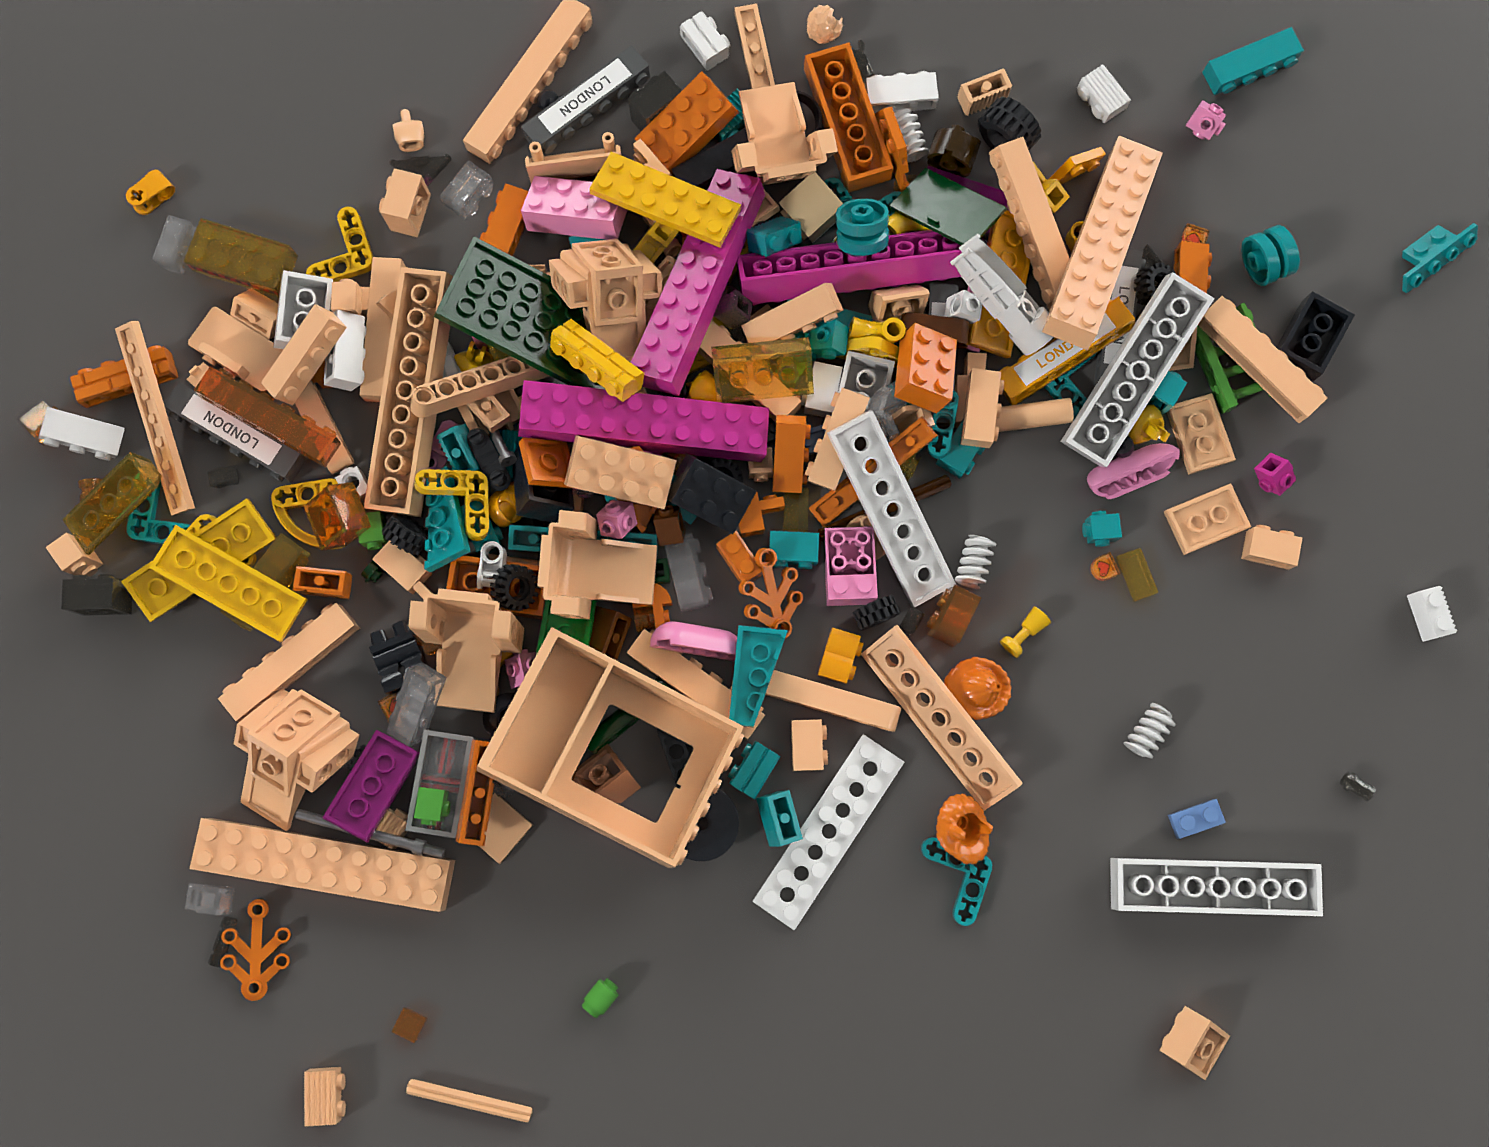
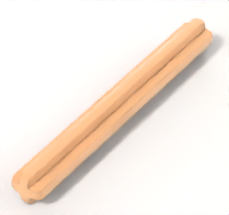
(469, 1100)

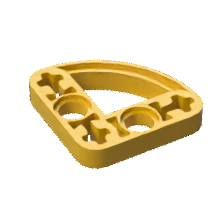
(290, 503)

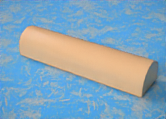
(1035, 414)

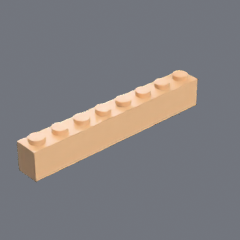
(528, 80)
(1031, 214)

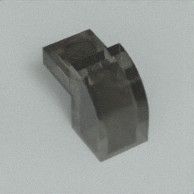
(733, 308)

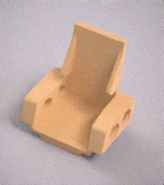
(777, 136)
(610, 288)
(584, 569)
(472, 642)
(290, 748)

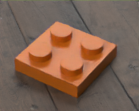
(545, 461)

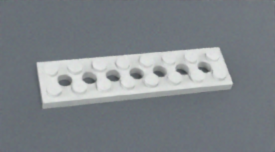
(876, 508)
(833, 848)

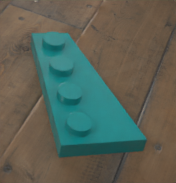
(445, 527)
(753, 667)

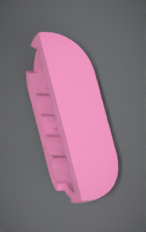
(1134, 471)
(695, 640)

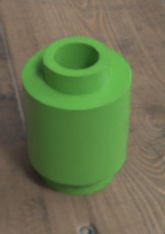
(600, 997)

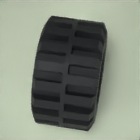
(1008, 121)

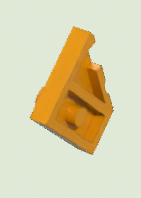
(1079, 164)

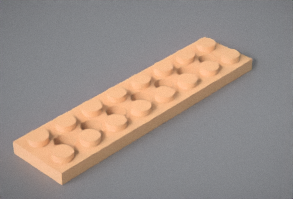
(956, 718)

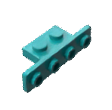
(1435, 251)

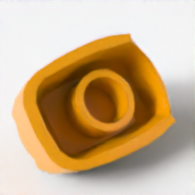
(503, 507)

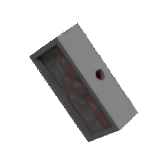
(442, 767)

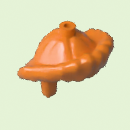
(979, 687)
(963, 829)

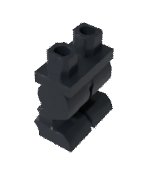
(393, 654)

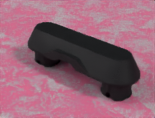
(488, 459)

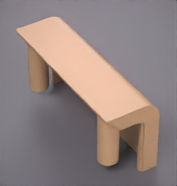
(572, 164)

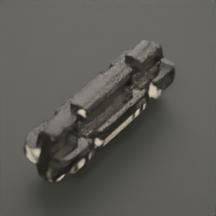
(220, 947)

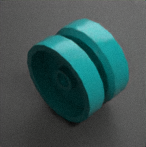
(862, 227)
(1270, 255)

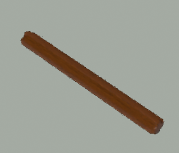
(919, 493)

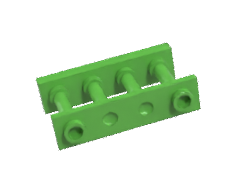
(1217, 375)

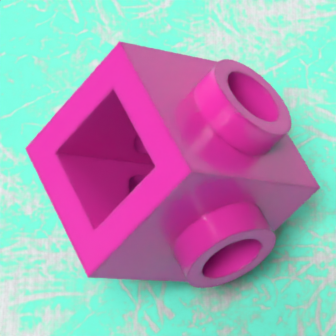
(1275, 474)

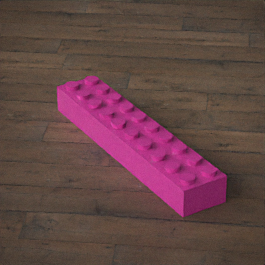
(794, 271)
(695, 291)
(644, 421)

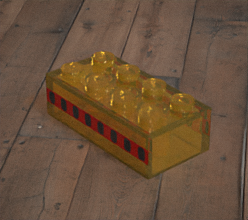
(239, 257)

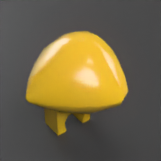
(473, 358)
(702, 387)
(1149, 426)

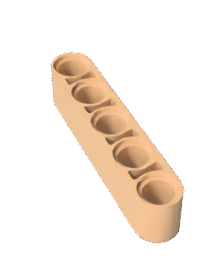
(312, 404)

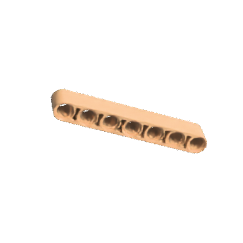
(480, 386)
(833, 701)

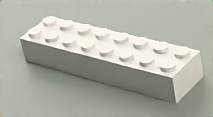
(1137, 369)
(1216, 887)

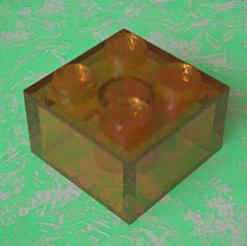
(337, 516)
(953, 616)

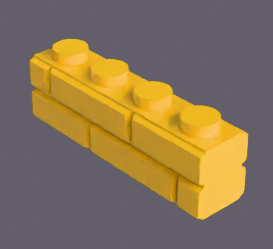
(596, 360)

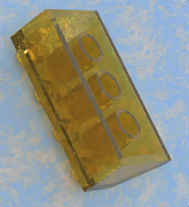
(763, 370)
(112, 501)

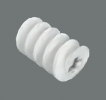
(911, 135)
(974, 561)
(1150, 731)

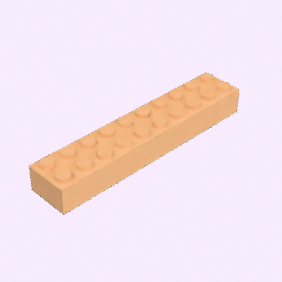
(1102, 243)
(413, 359)
(322, 864)

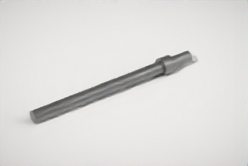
(417, 846)

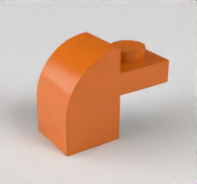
(752, 521)
(660, 600)

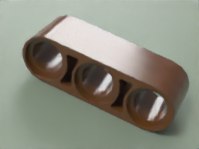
(951, 327)

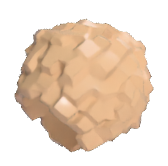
(822, 25)

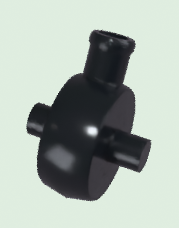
(546, 98)
(1126, 448)

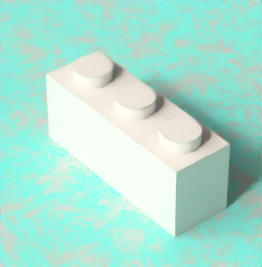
(903, 91)
(346, 358)
(81, 434)

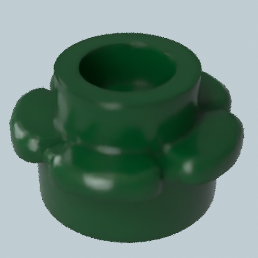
(372, 572)

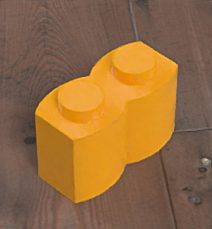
(839, 656)

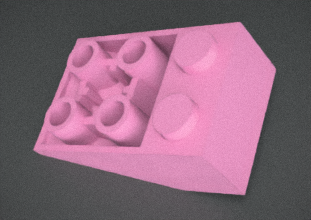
(850, 566)

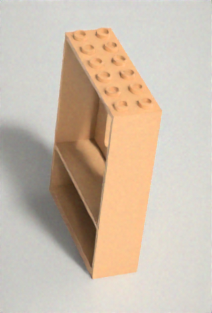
(556, 719)

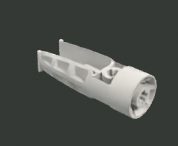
(1002, 294)

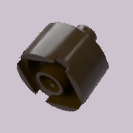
(953, 150)

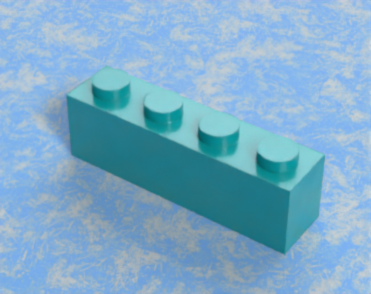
(1253, 61)

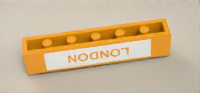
(1058, 356)

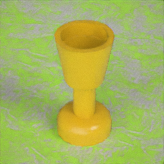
(1033, 623)

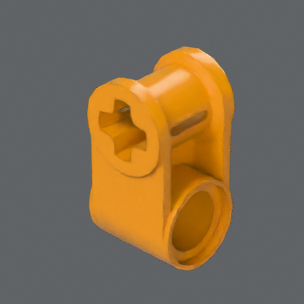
(151, 191)

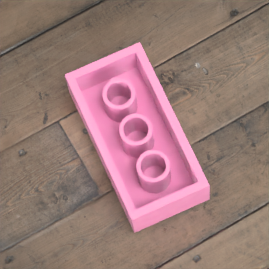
(570, 210)

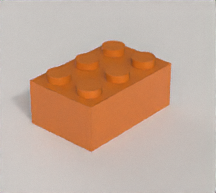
(925, 368)

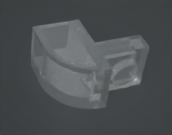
(884, 405)
(209, 899)

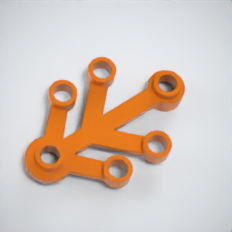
(774, 596)
(255, 954)

